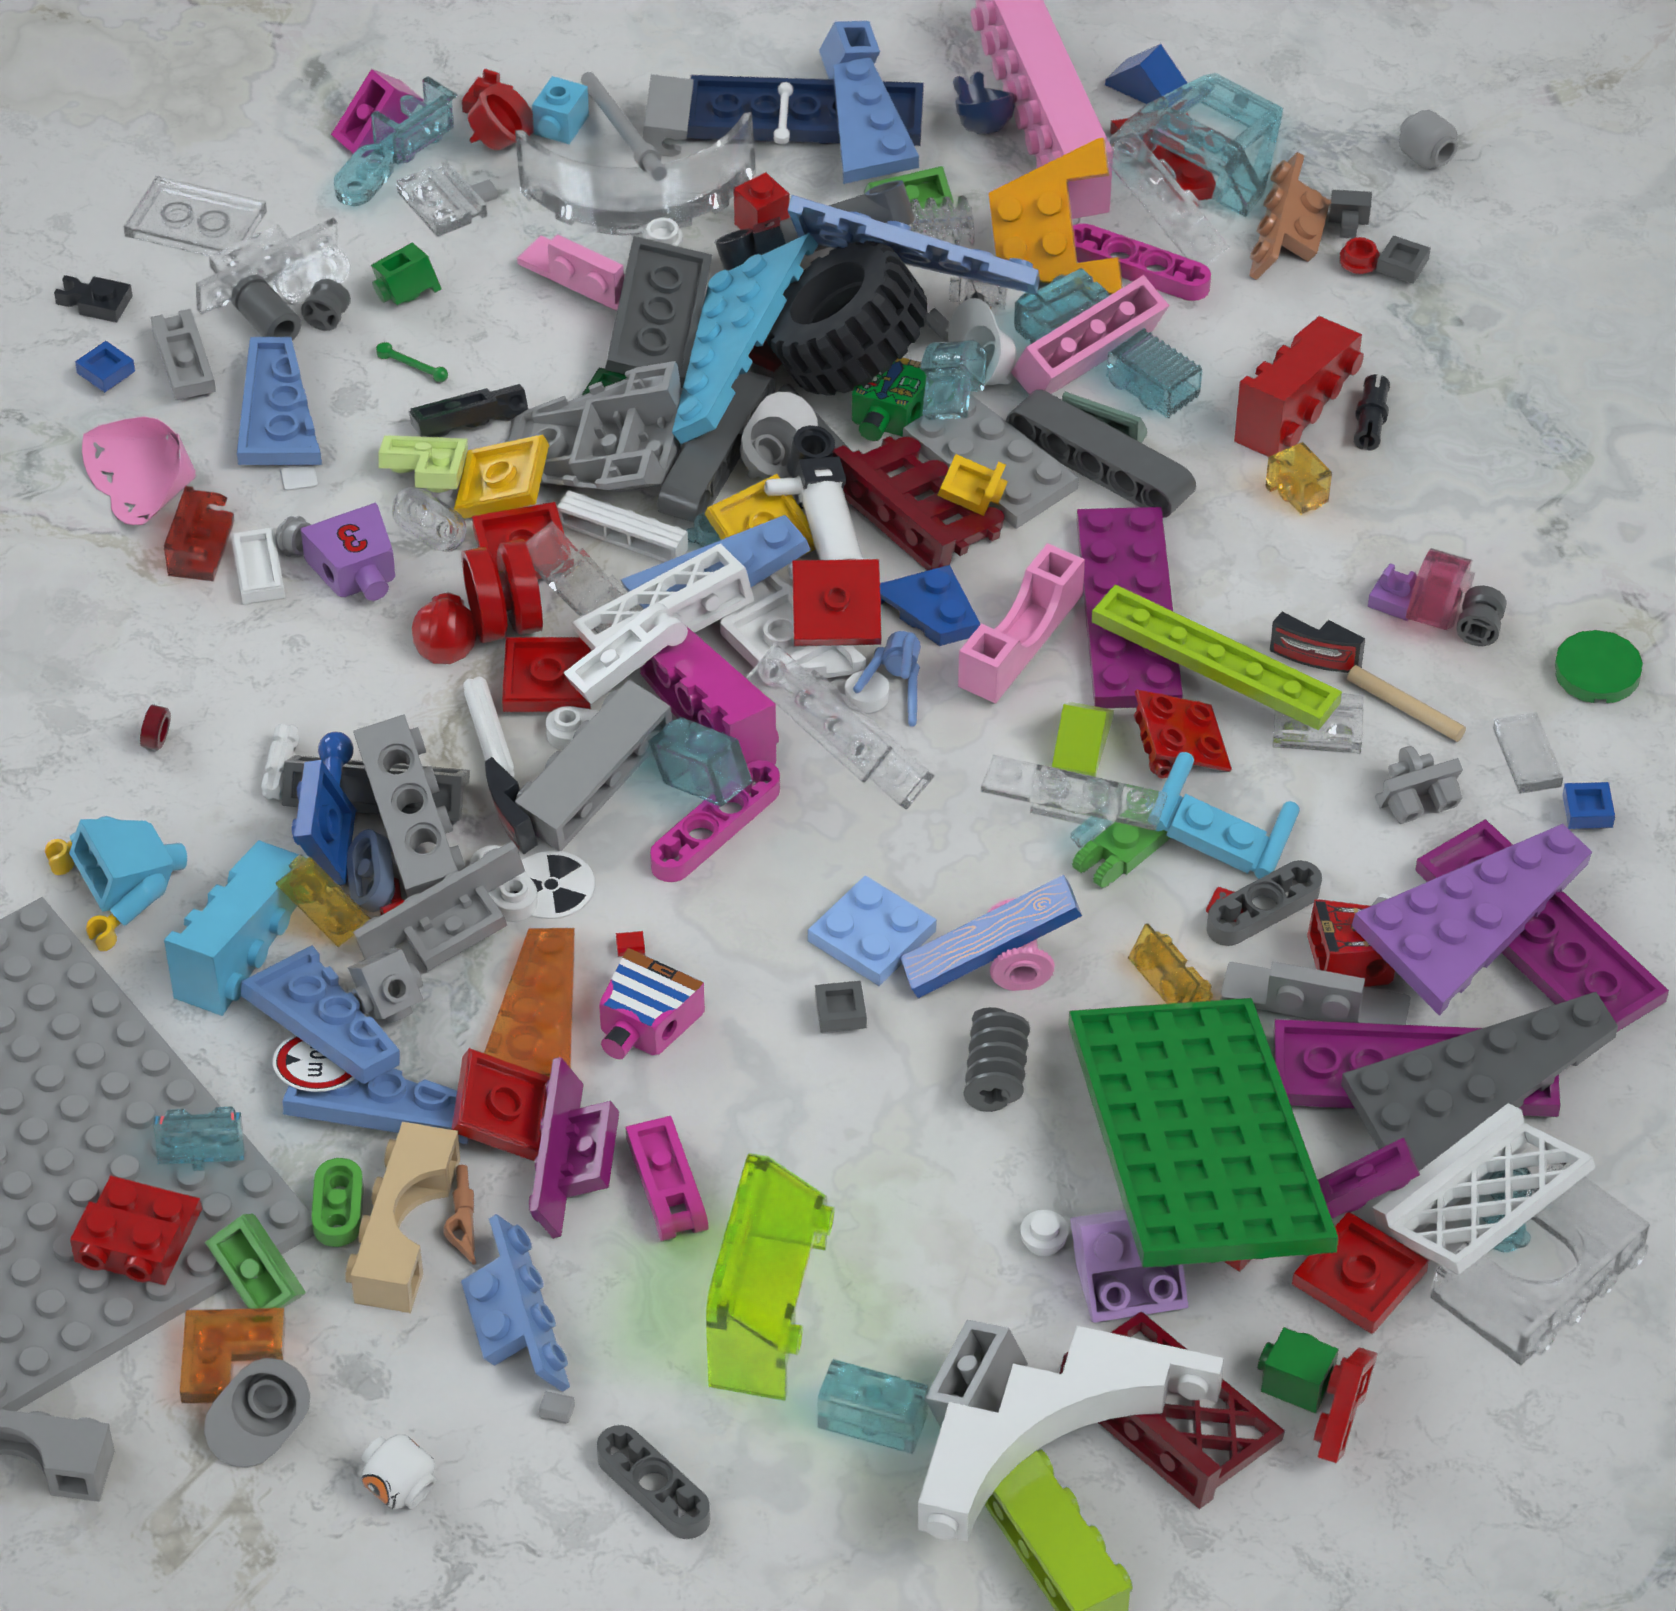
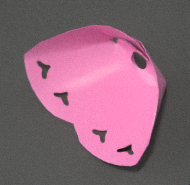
(143, 465)

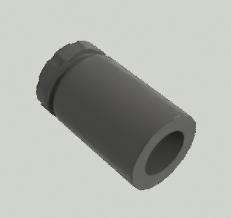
(265, 308)

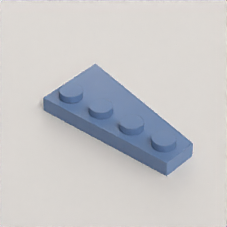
(869, 125)
(275, 408)
(758, 549)

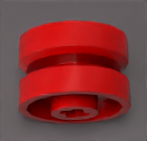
(502, 590)

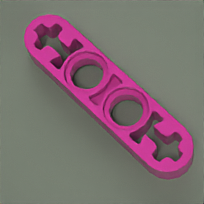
(1191, 277)
(721, 824)

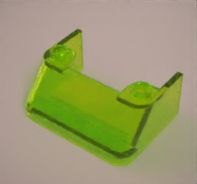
(761, 1277)

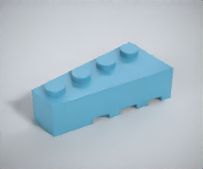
(232, 931)

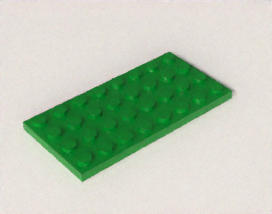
(1200, 1133)

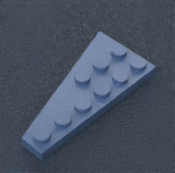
(839, 227)

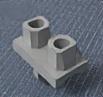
(1417, 777)

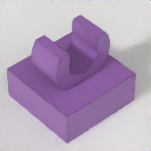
(1392, 592)

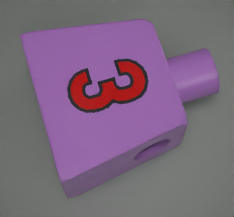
(351, 552)

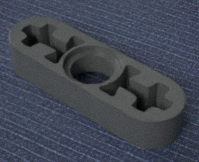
(1255, 919)
(656, 1502)

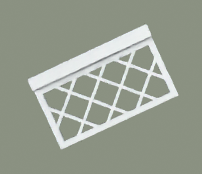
(1464, 1173)

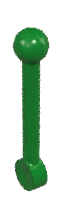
(385, 350)

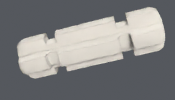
(281, 750)

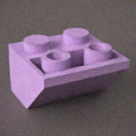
(1113, 1272)

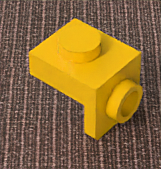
(973, 484)

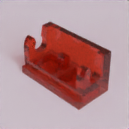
(197, 535)

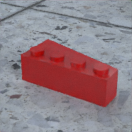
(1295, 386)

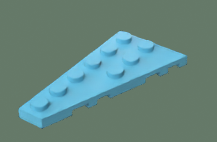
(734, 318)

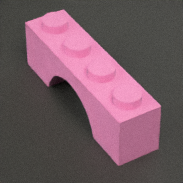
(998, 655)

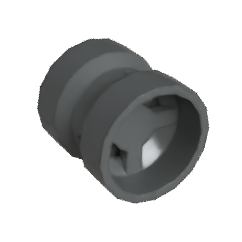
(1481, 615)

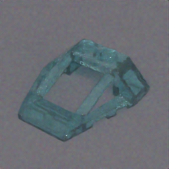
(1167, 125)

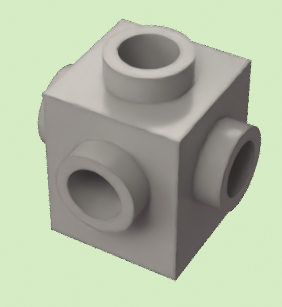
(386, 985)

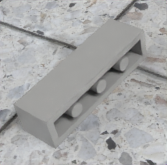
(593, 764)

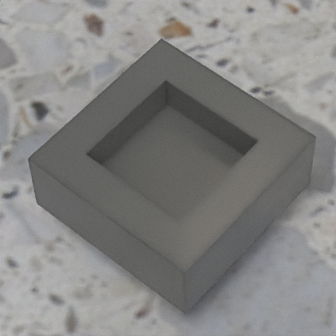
(1403, 259)
(840, 1006)

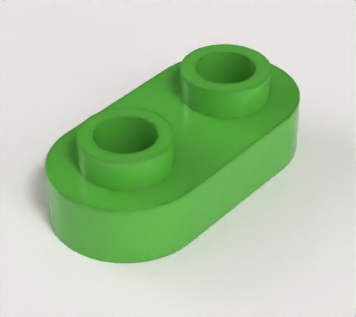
(337, 1206)

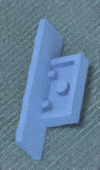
(511, 1309)

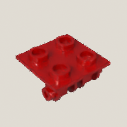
(1178, 726)

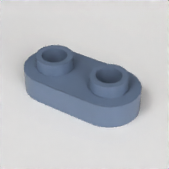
(370, 870)

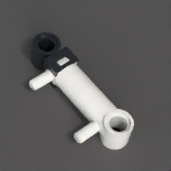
(818, 489)

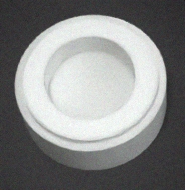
(873, 695)

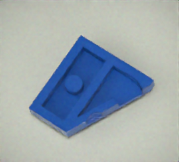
(932, 604)

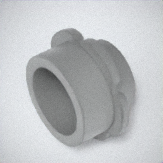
(289, 535)

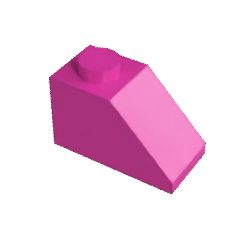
(376, 93)

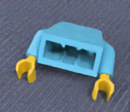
(122, 867)

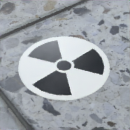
(561, 881)

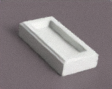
(257, 565)

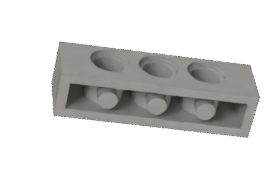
(381, 748)

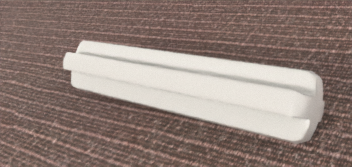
(487, 722)

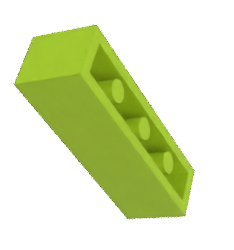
(1055, 1541)

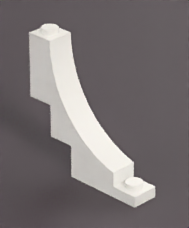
(1101, 1381)

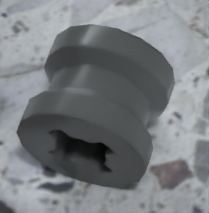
(325, 304)

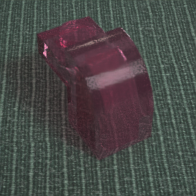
(1440, 589)

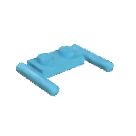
(1219, 832)

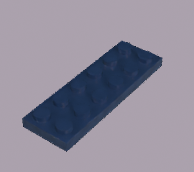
(811, 115)

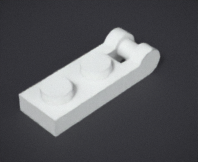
(626, 651)

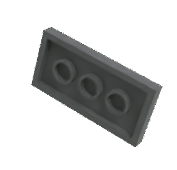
(658, 306)

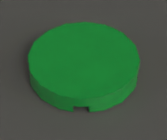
(1598, 666)

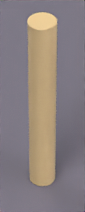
(1406, 703)

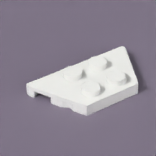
(770, 621)

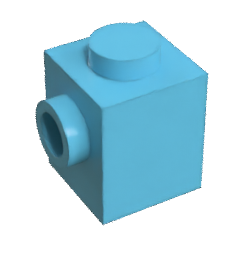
(560, 110)

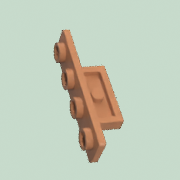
(1292, 218)

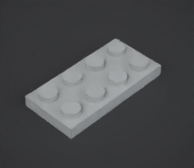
(984, 437)

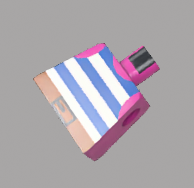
(647, 1006)

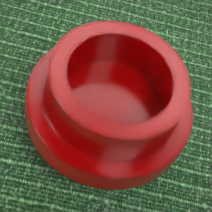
(1359, 255)

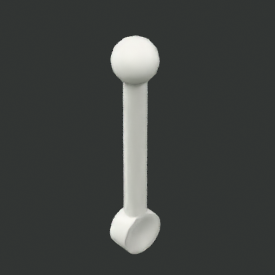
(781, 135)

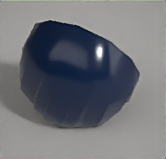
(982, 108)

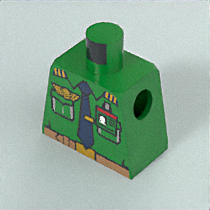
(889, 400)

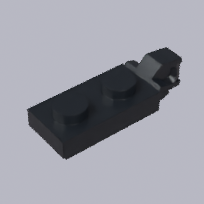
(468, 409)

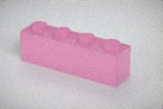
(1089, 337)

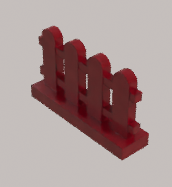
(905, 520)

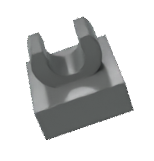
(1350, 210)

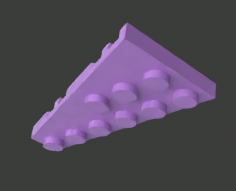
(1467, 918)

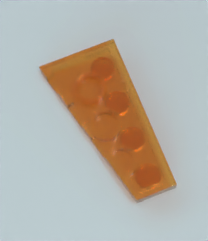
(538, 1003)

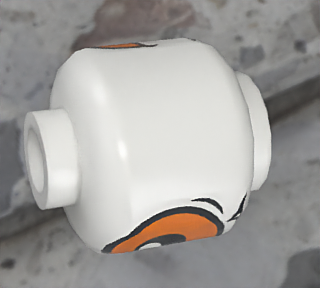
(398, 1471)

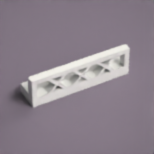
(699, 604)

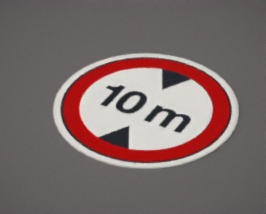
(306, 1068)

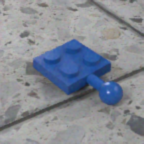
(324, 811)

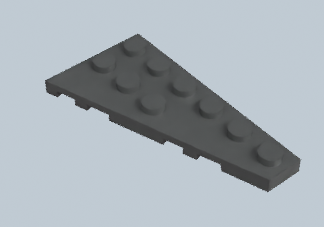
(1459, 1083)

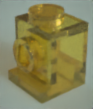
(1299, 478)

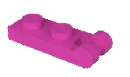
(666, 1177)

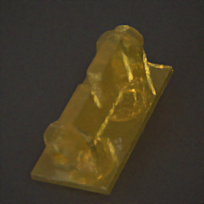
(322, 900)
(1165, 968)

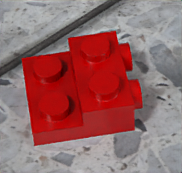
(135, 1230)

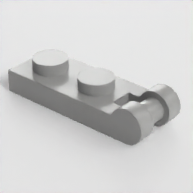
(183, 354)

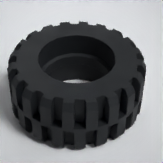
(848, 318)

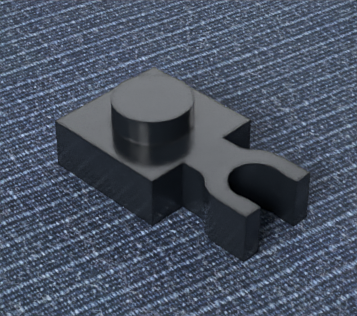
(98, 299)

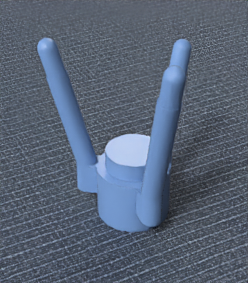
(900, 659)

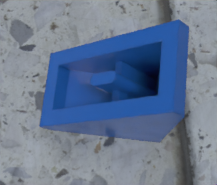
(1146, 75)

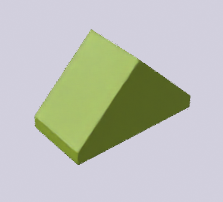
(1081, 738)

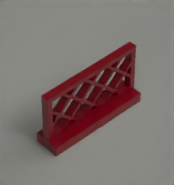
(1179, 1454)

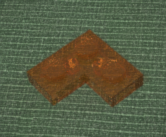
(218, 1339)

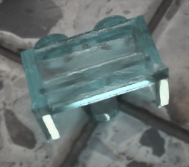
(424, 126)

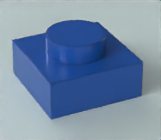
(105, 366)
(1588, 805)

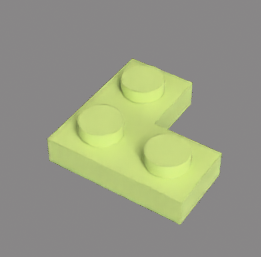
(435, 459)

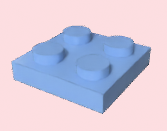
(871, 930)

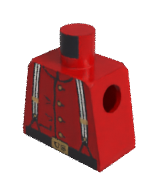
(1341, 948)

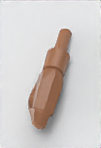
(463, 1218)

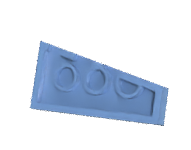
(318, 1011)
(377, 1104)

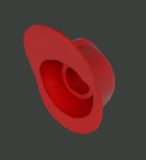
(498, 116)

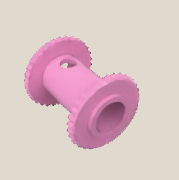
(1021, 967)

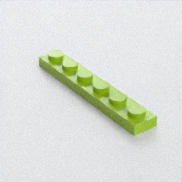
(1217, 657)

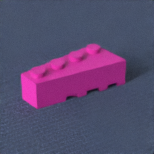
(714, 694)

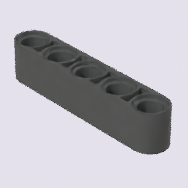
(1102, 453)
(711, 457)

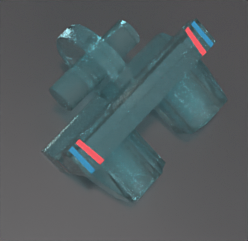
(199, 1137)

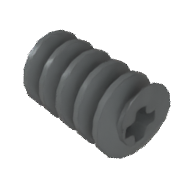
(996, 1059)

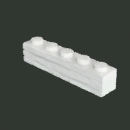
(622, 527)

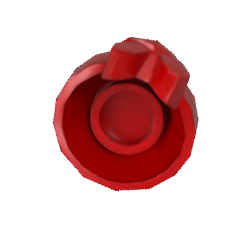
(444, 629)

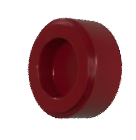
(155, 727)

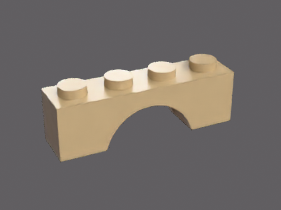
(418, 1170)

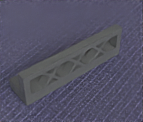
(360, 793)

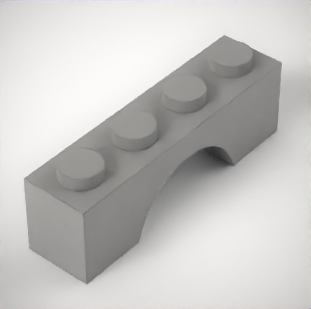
(67, 1450)

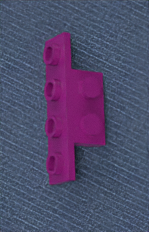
(573, 1148)

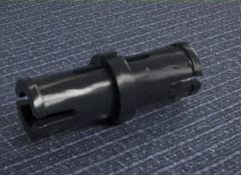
(1372, 412)

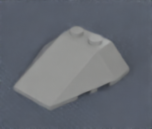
(610, 436)

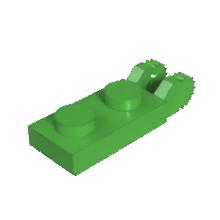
(1121, 848)

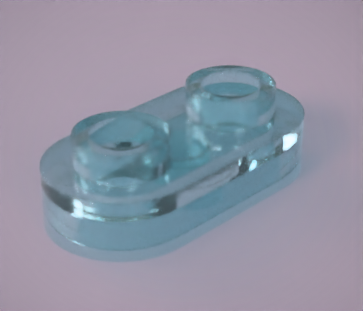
(363, 174)

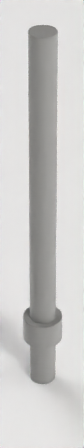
(644, 153)

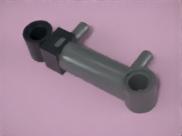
(881, 203)

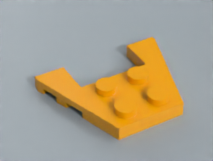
(1035, 217)

